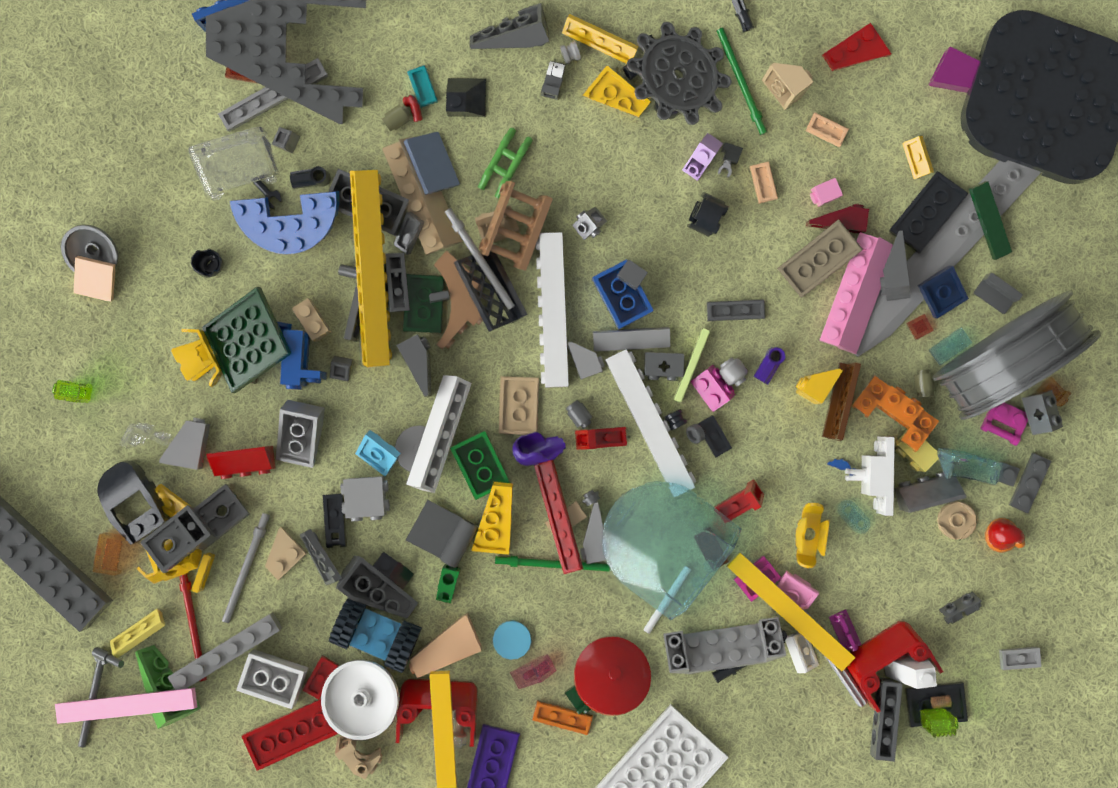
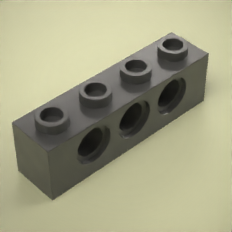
(887, 720)

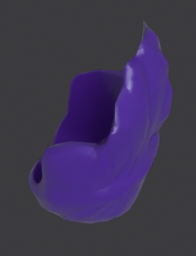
(535, 448)

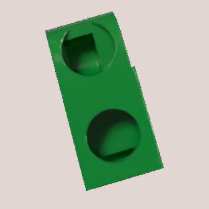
(447, 583)

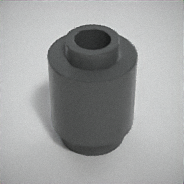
(579, 414)

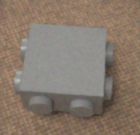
(365, 498)

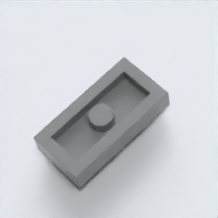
(1020, 658)

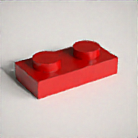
(319, 676)

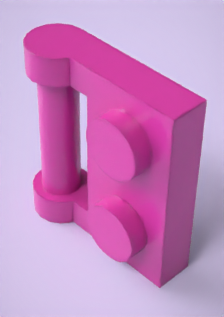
(1008, 416)

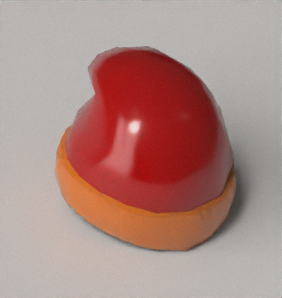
(1004, 535)

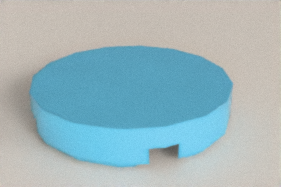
(512, 639)

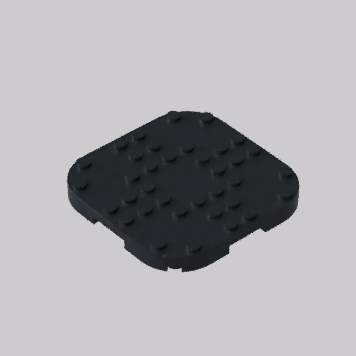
(1045, 97)

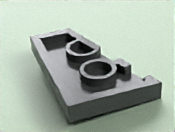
(320, 558)

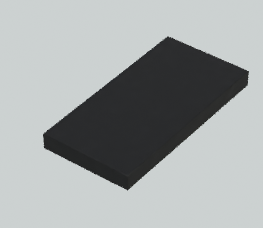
(929, 211)

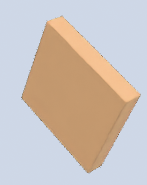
(94, 278)

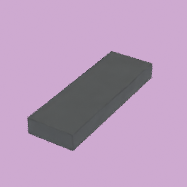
(735, 310)

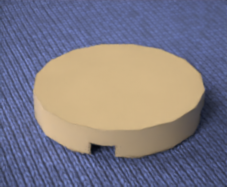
(956, 520)

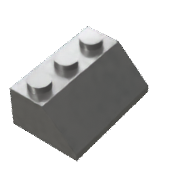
(928, 492)

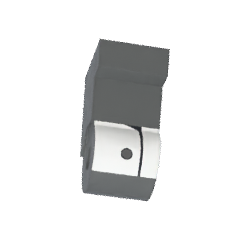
(553, 80)

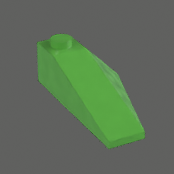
(155, 675)

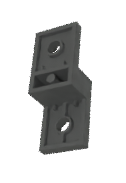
(194, 528)

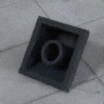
(466, 97)

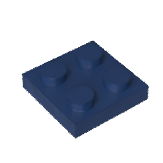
(943, 291)

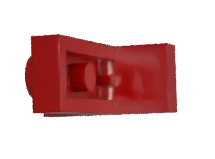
(600, 438)
(742, 501)

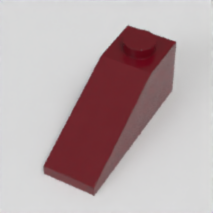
(852, 217)

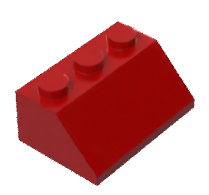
(242, 462)

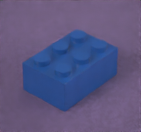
(620, 299)

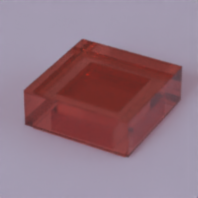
(919, 326)

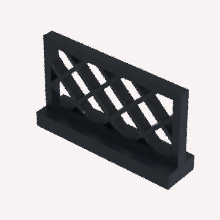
(514, 314)

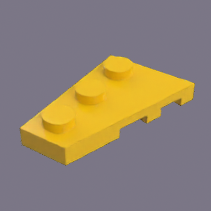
(616, 92)

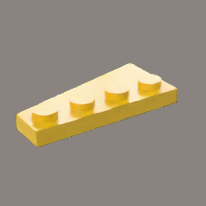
(495, 525)

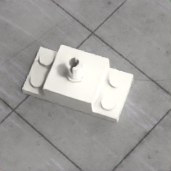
(877, 475)

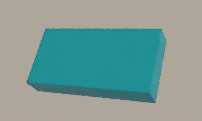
(422, 86)

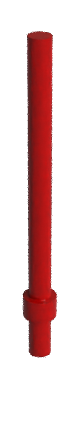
(185, 587)

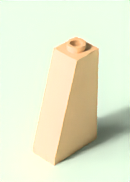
(447, 648)

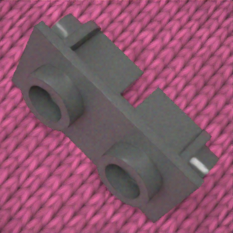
(967, 603)

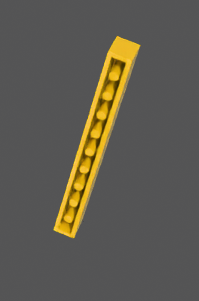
(370, 267)

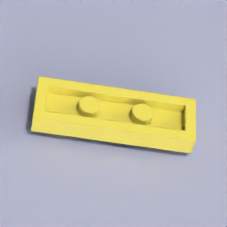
(137, 633)

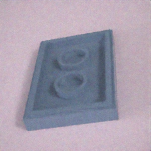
(431, 163)

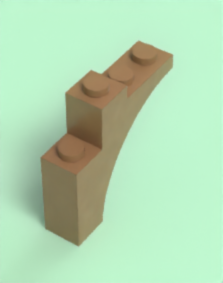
(462, 305)

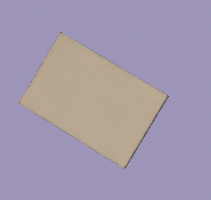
(518, 405)

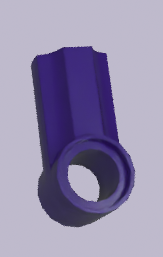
(768, 366)

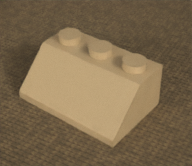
(787, 82)

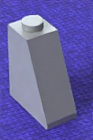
(188, 445)

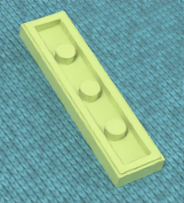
(692, 363)

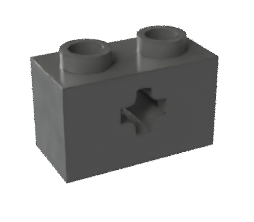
(673, 360)
(1042, 412)

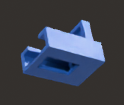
(295, 366)

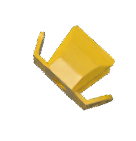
(197, 358)
(807, 548)
(181, 568)

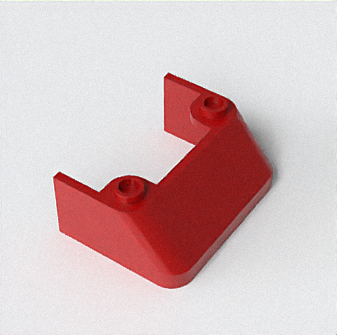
(882, 651)
(417, 695)

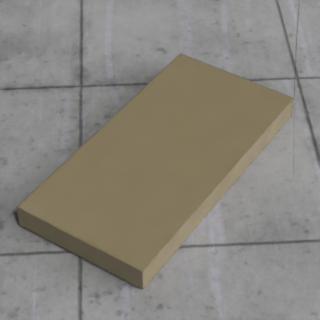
(820, 258)

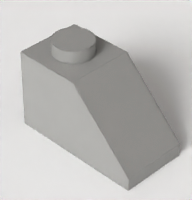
(585, 361)

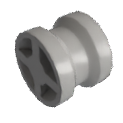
(570, 52)

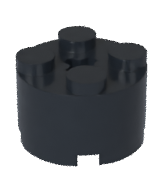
(707, 214)

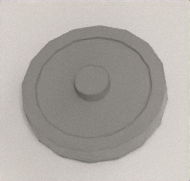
(408, 445)

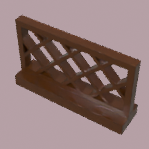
(841, 402)

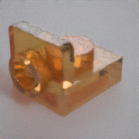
(1059, 393)

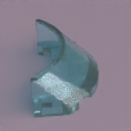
(970, 466)

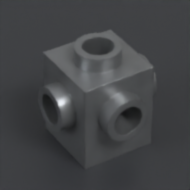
(589, 223)

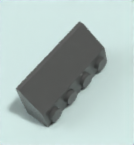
(393, 206)

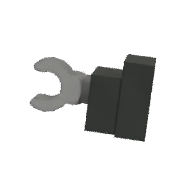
(731, 155)

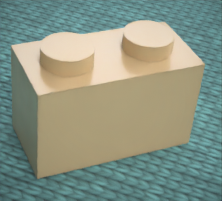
(311, 320)

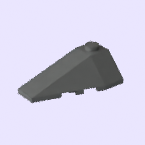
(523, 31)
(369, 586)

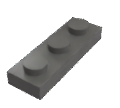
(1030, 483)

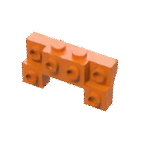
(900, 408)

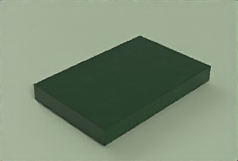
(422, 314)

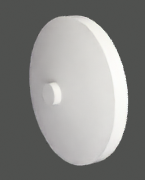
(360, 699)

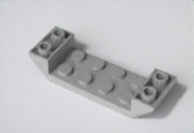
(724, 647)

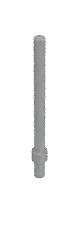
(458, 226)
(258, 533)

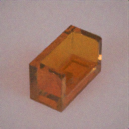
(108, 553)

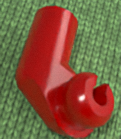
(415, 107)

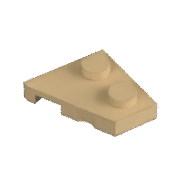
(284, 554)

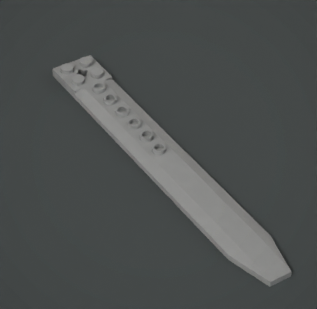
(946, 248)

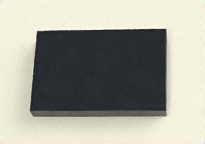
(921, 700)

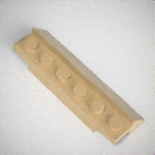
(431, 208)

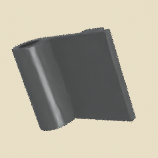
(442, 533)

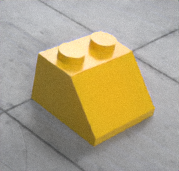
(818, 385)

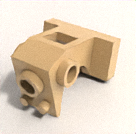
(351, 756)

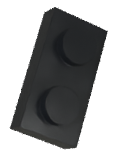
(714, 436)

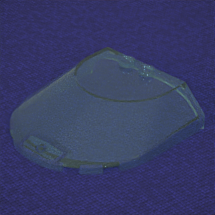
(666, 544)

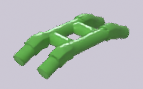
(502, 150)

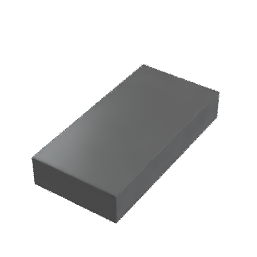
(408, 233)

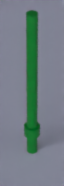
(756, 115)
(514, 561)

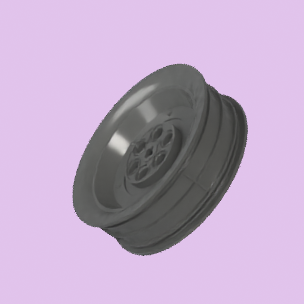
(1017, 356)

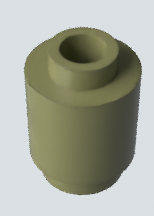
(396, 117)
(924, 383)

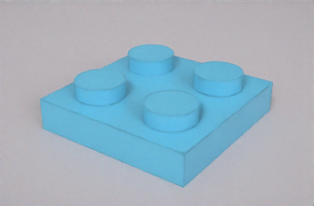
(377, 453)

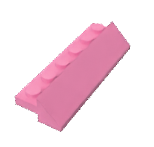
(857, 294)

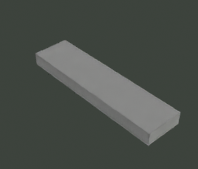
(631, 339)

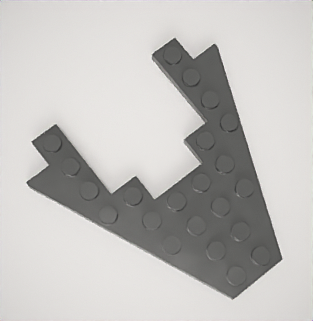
(253, 43)

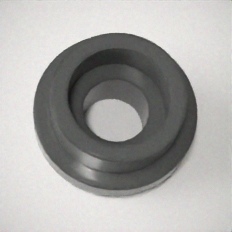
(591, 497)

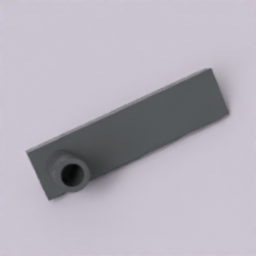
(353, 323)

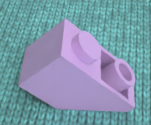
(702, 156)

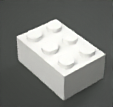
(272, 679)

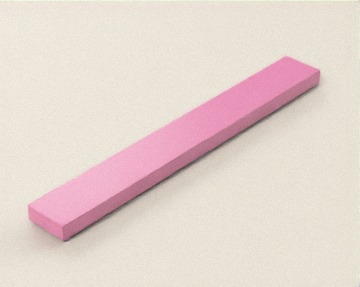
(126, 705)

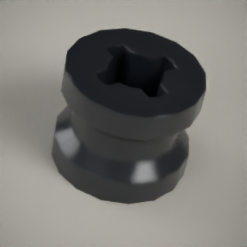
(675, 419)

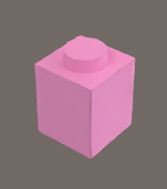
(826, 192)

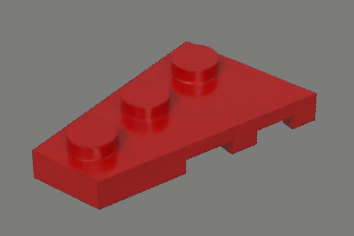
(858, 48)

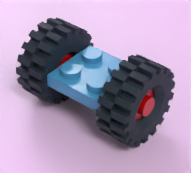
(375, 634)

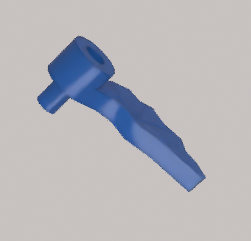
(840, 464)

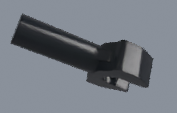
(267, 193)

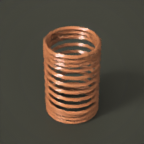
(935, 704)

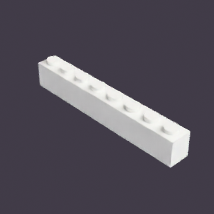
(553, 310)
(648, 419)

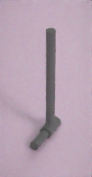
(102, 658)

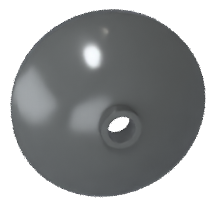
(80, 242)

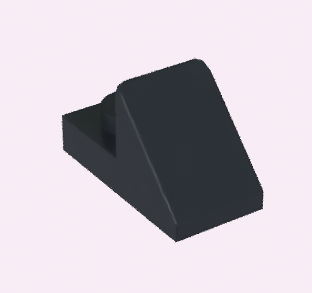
(393, 570)

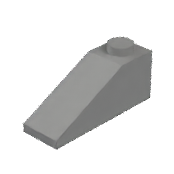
(593, 537)

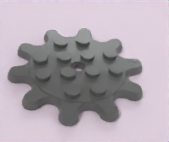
(689, 57)

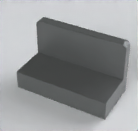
(997, 293)

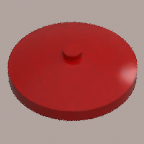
(612, 676)

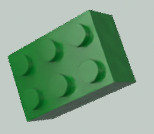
(479, 464)

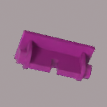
(845, 630)

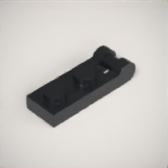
(334, 520)

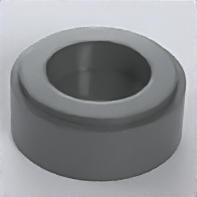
(695, 433)

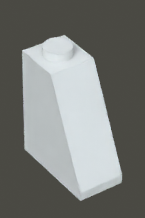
(912, 672)

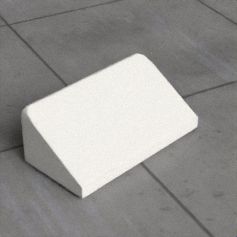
(801, 653)

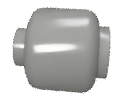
(733, 371)

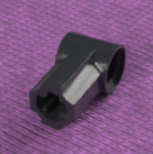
(308, 177)

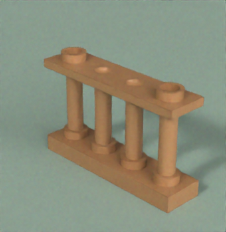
(534, 223)

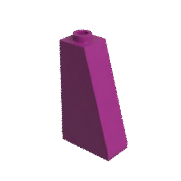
(954, 71)

